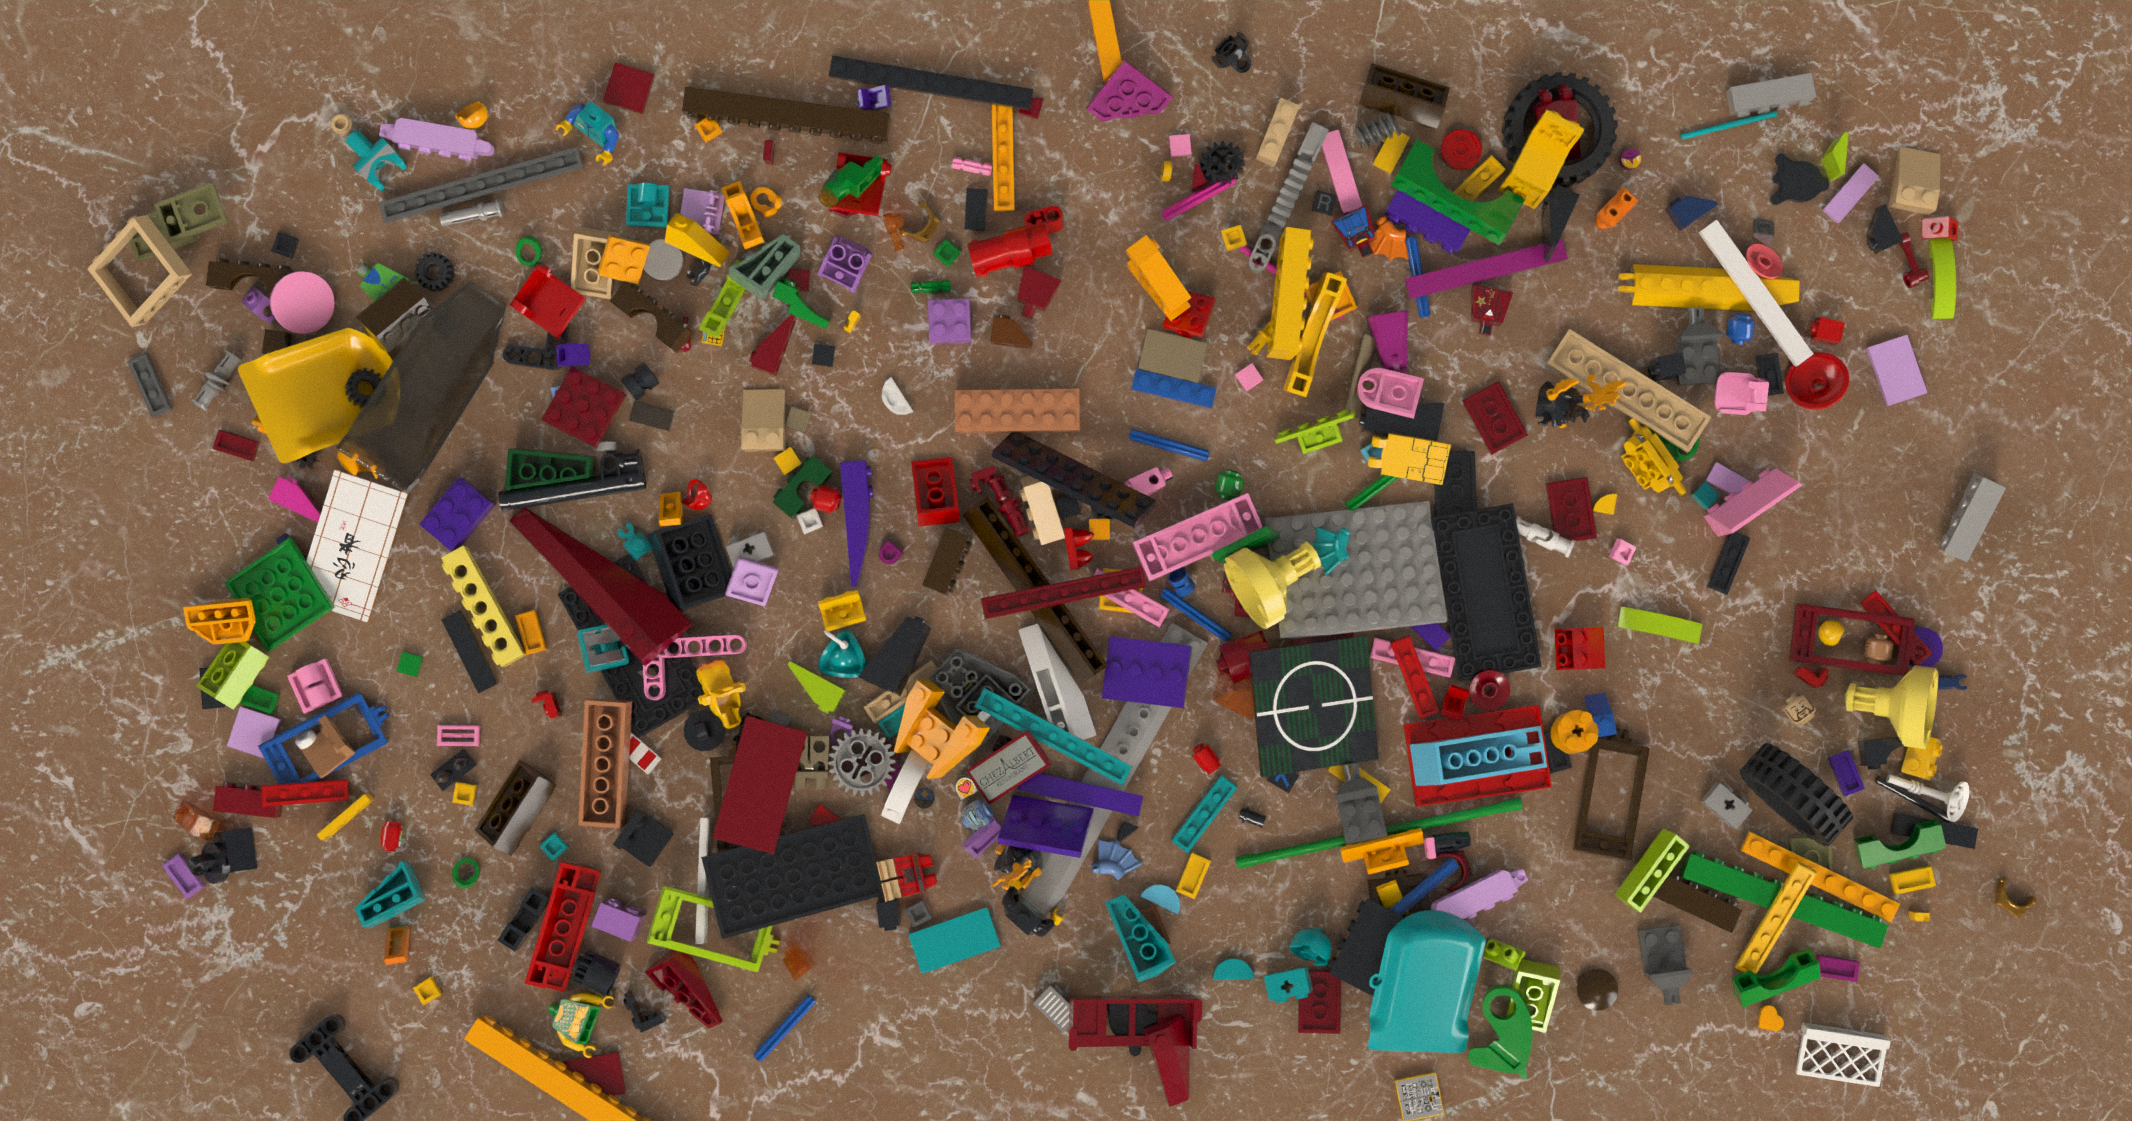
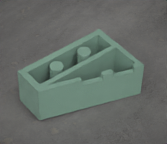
(766, 267)

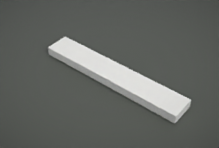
(703, 889)

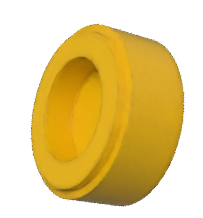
(1166, 171)

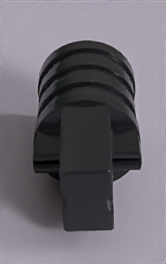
(1451, 841)

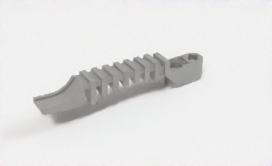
(1288, 195)

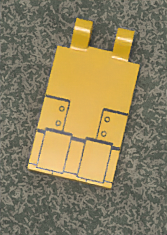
(1411, 457)

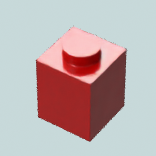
(1827, 330)

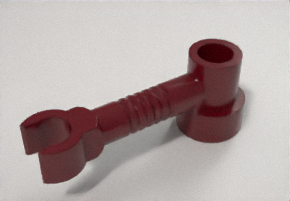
(1916, 275)

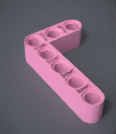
(684, 651)

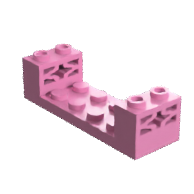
(1196, 537)

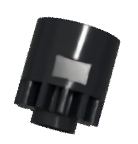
(595, 973)

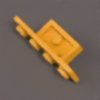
(1383, 852)

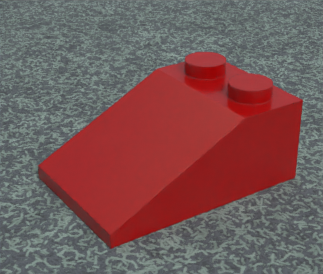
(935, 491)

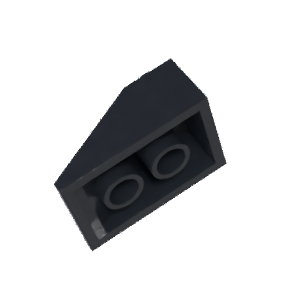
(1556, 214)

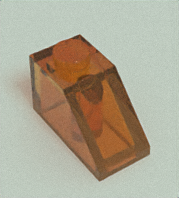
(797, 961)

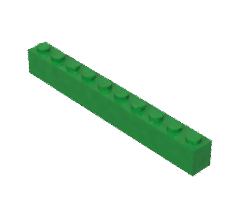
(1761, 892)

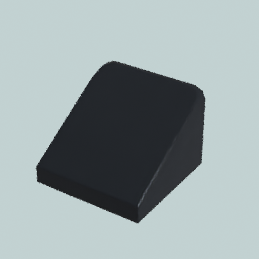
(1125, 831)

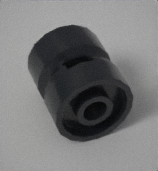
(640, 381)

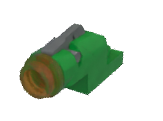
(850, 180)

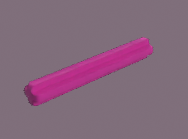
(1195, 199)

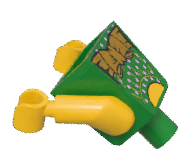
(576, 1019)

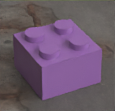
(949, 321)
(619, 919)

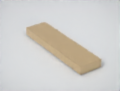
(889, 702)

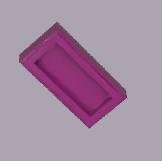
(1838, 968)

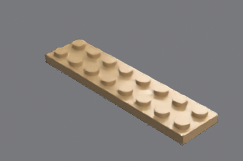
(1639, 398)

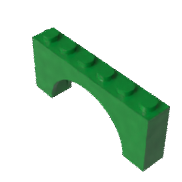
(1486, 218)

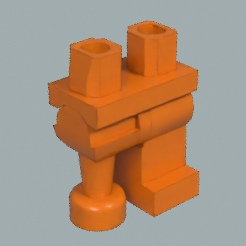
(1615, 209)

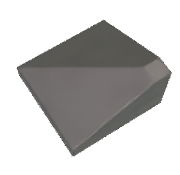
(1763, 231)

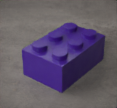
(457, 514)

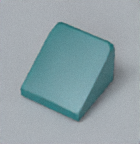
(1705, 495)

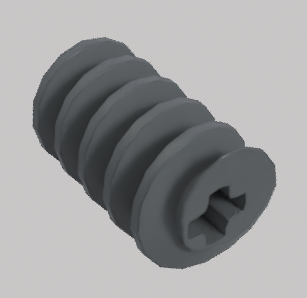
(1377, 130)

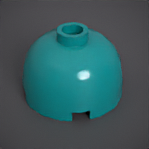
(1311, 945)

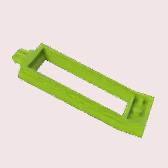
(664, 923)

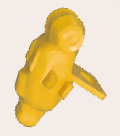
(720, 692)

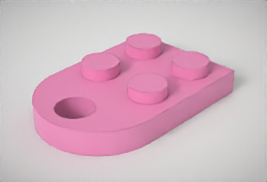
(1392, 391)

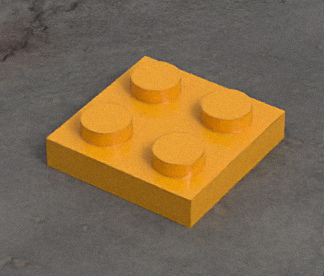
(623, 259)

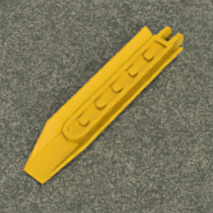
(1698, 288)

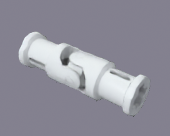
(1537, 534)

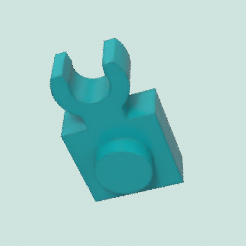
(636, 544)

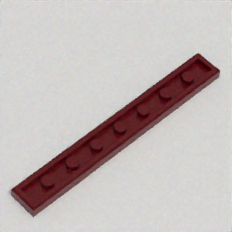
(1063, 592)

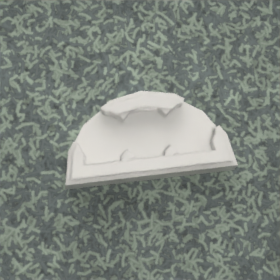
(894, 398)

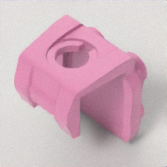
(1740, 393)

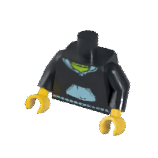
(1025, 915)

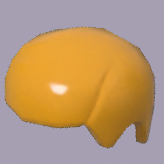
(472, 116)

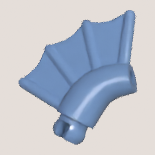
(1114, 860)

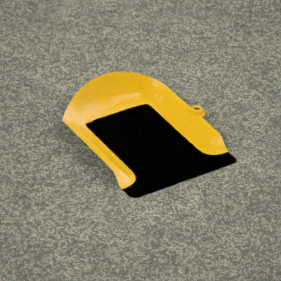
(303, 390)

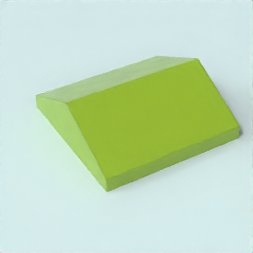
(1835, 157)

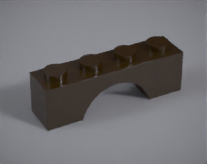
(226, 275)
(633, 303)

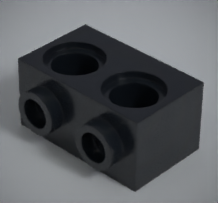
(1666, 367)

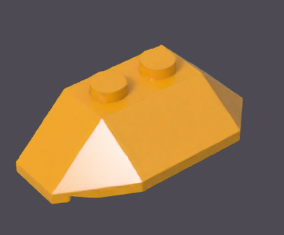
(222, 620)

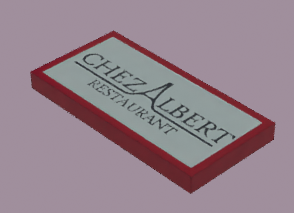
(1009, 767)

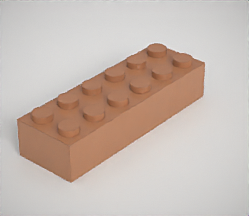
(1017, 411)
(605, 763)

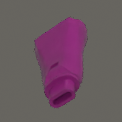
(1391, 336)

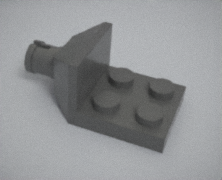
(1699, 349)
(1359, 808)
(1664, 960)

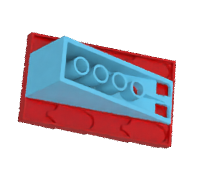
(1477, 756)

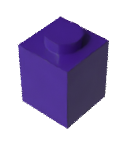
(573, 355)

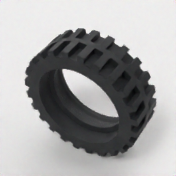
(1586, 96)
(1796, 794)

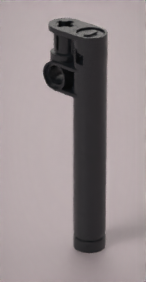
(622, 478)

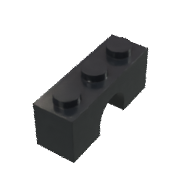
(525, 919)

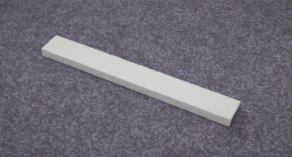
(1756, 293)

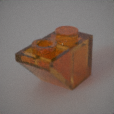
(196, 821)

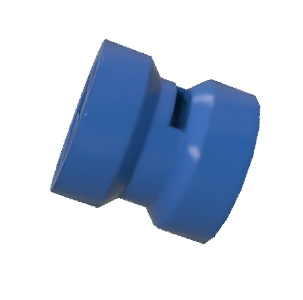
(1181, 582)

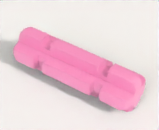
(972, 166)

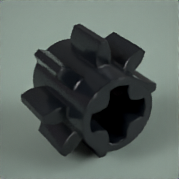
(311, 458)

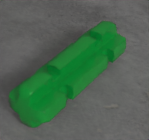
(931, 286)

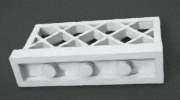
(1849, 1038)

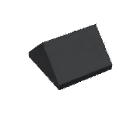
(240, 848)

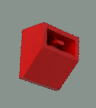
(1580, 648)

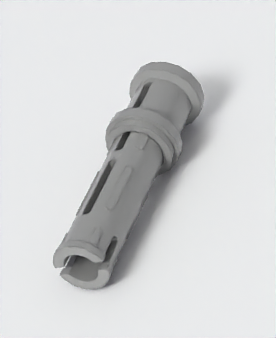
(481, 211)

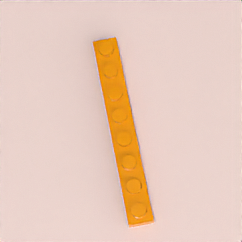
(1824, 879)

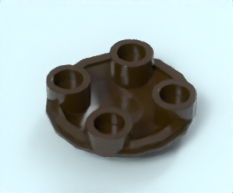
(1597, 989)

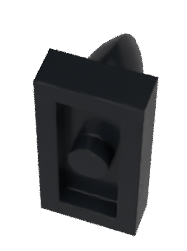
(453, 770)

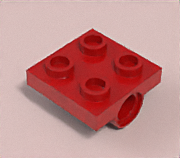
(1194, 319)

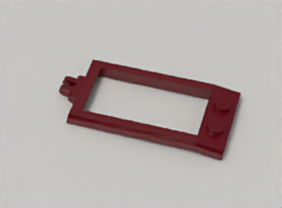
(1804, 637)

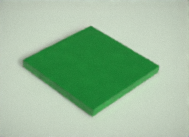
(282, 594)

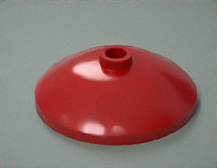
(1817, 370)

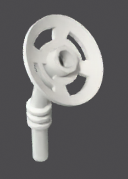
(1955, 803)

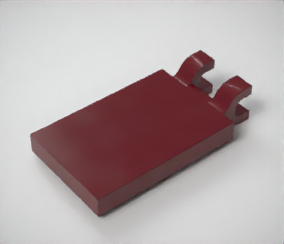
(1565, 106)

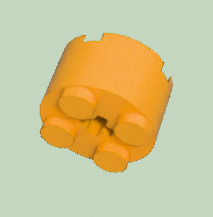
(1585, 735)

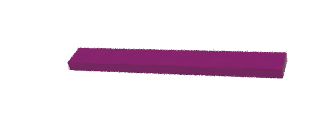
(1482, 270)

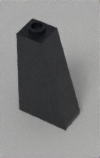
(1424, 425)
(897, 657)

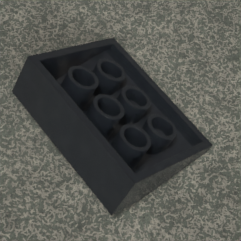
(691, 562)

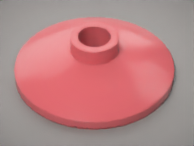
(1764, 261)

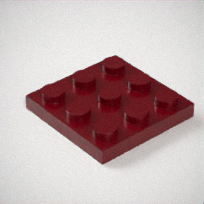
(583, 407)

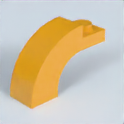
(742, 214)

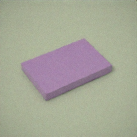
(1896, 370)

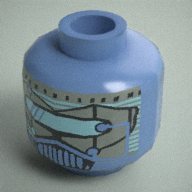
(976, 814)

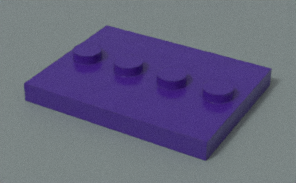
(1147, 672)
(1046, 826)

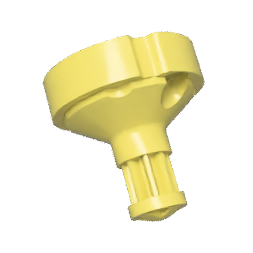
(1264, 583)
(1907, 705)

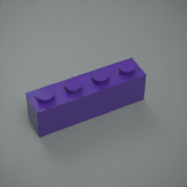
(1427, 222)

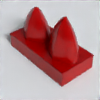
(1076, 538)

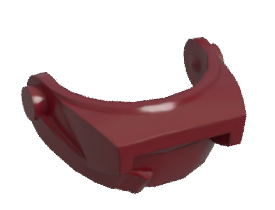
(1465, 867)

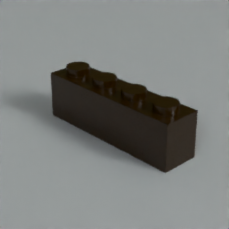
(1699, 904)

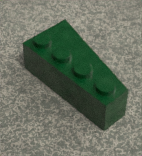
(539, 467)

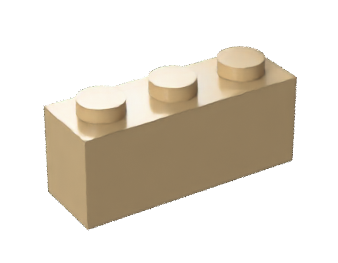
(1277, 132)

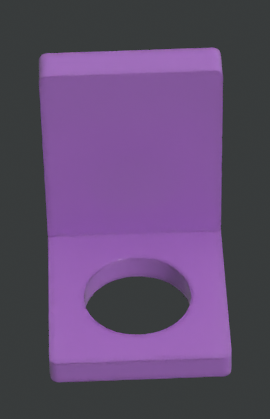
(256, 302)
(841, 723)

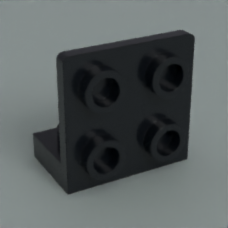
(644, 838)

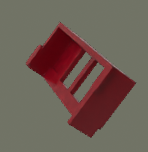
(1089, 1018)

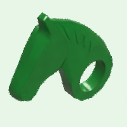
(1515, 1035)

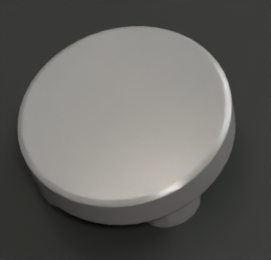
(663, 261)

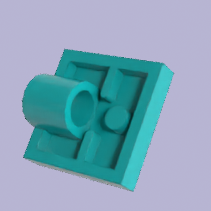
(647, 205)

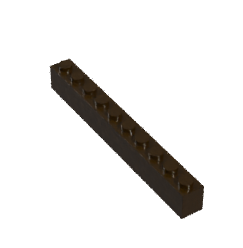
(786, 114)
(1025, 574)

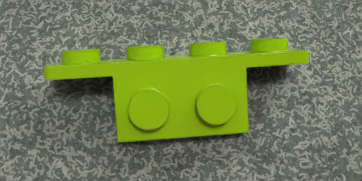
(1319, 434)

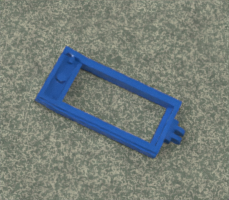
(280, 762)

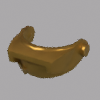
(927, 232)
(2003, 901)

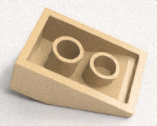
(1916, 181)
(587, 255)
(763, 421)

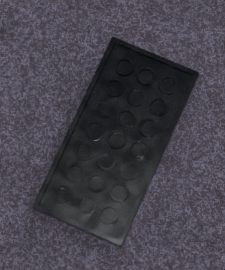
(803, 877)

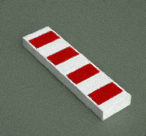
(642, 754)

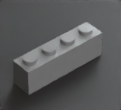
(1771, 94)

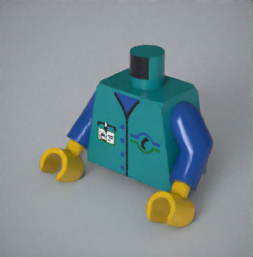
(596, 125)

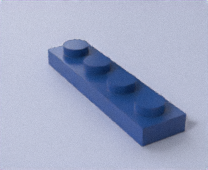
(1174, 388)

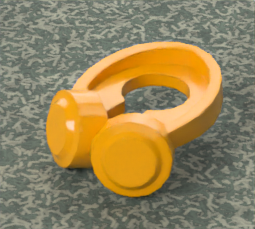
(772, 197)

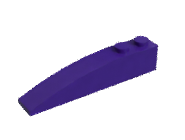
(857, 513)

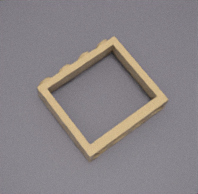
(165, 253)

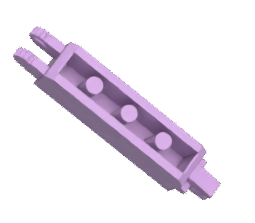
(436, 138)
(1481, 894)

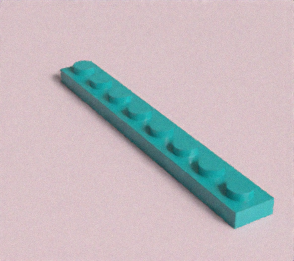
(1054, 736)

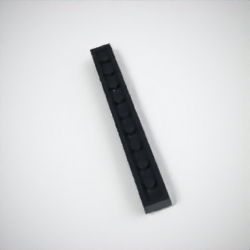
(931, 83)

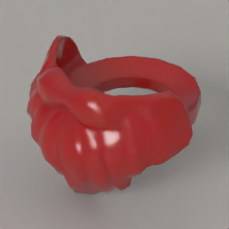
(702, 498)

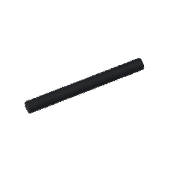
(1912, 798)

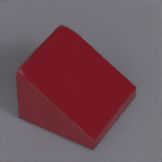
(1198, 178)

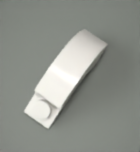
(904, 787)

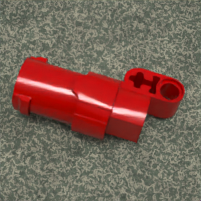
(1018, 245)

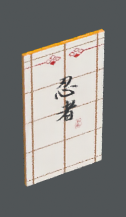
(355, 541)

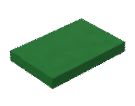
(1252, 542)

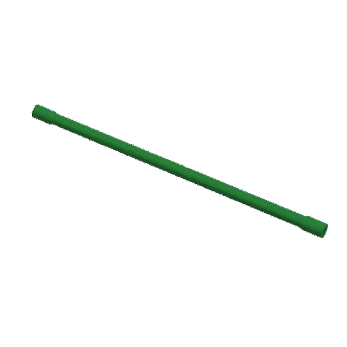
(1501, 807)

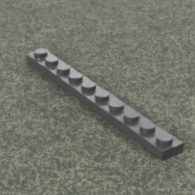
(481, 185)

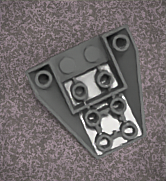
(955, 677)

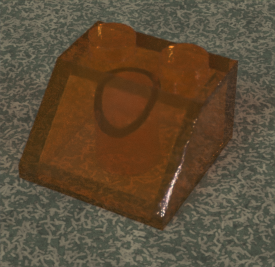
(1238, 701)

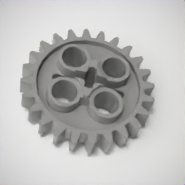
(878, 771)

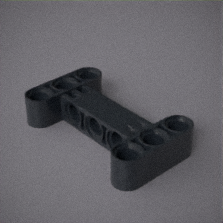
(343, 1069)

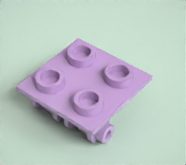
(703, 208)

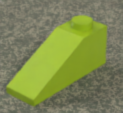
(821, 691)

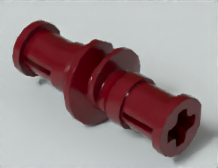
(1009, 506)

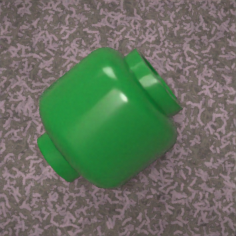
(1229, 484)

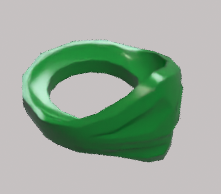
(535, 244)
(472, 880)

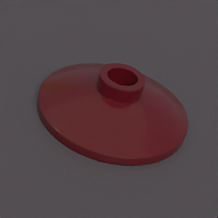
(1496, 696)

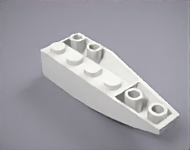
(1057, 689)

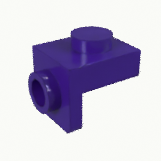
(874, 98)

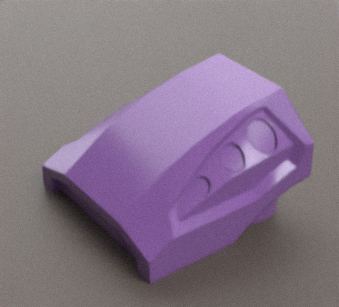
(845, 262)

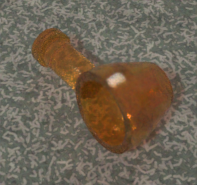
(893, 223)

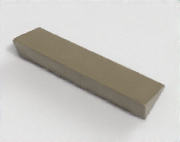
(1362, 364)

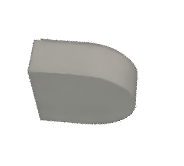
(606, 447)

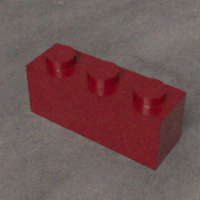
(242, 801)

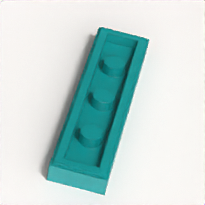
(1204, 813)

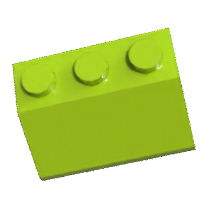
(232, 672)

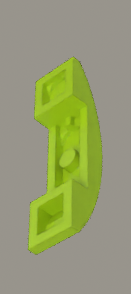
(1943, 278)
(723, 307)
(1659, 625)

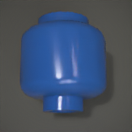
(1740, 328)

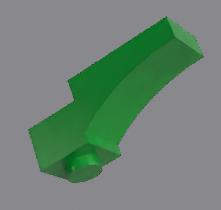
(788, 293)

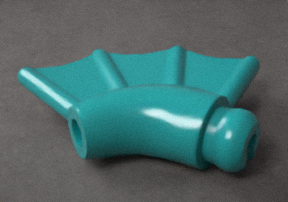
(1331, 547)

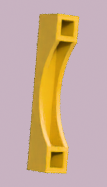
(1319, 316)

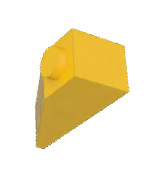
(695, 240)

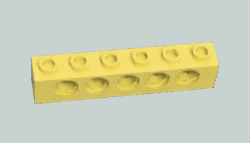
(451, 565)

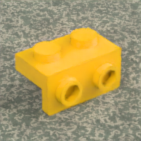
(842, 610)
(1922, 761)

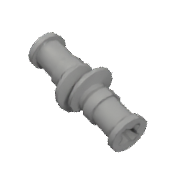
(216, 380)

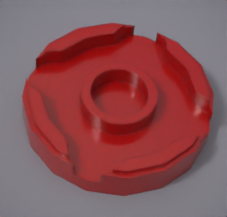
(1461, 149)

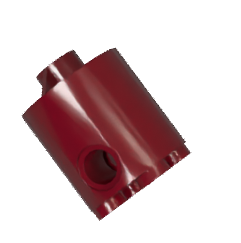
(1235, 658)

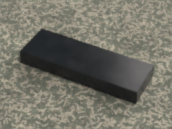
(1728, 562)

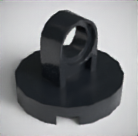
(1230, 51)
(704, 730)
(212, 862)

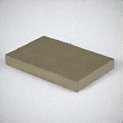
(1172, 356)

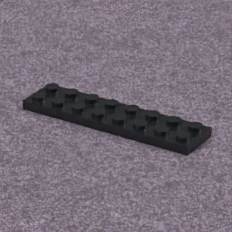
(1074, 478)

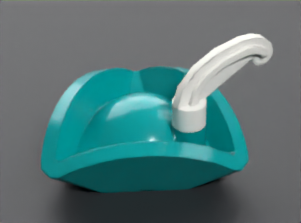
(842, 656)

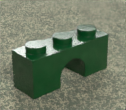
(788, 498)

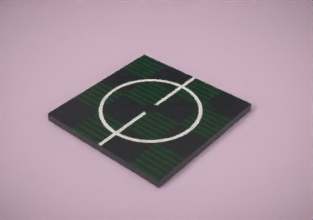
(1313, 705)

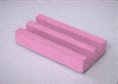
(476, 735)

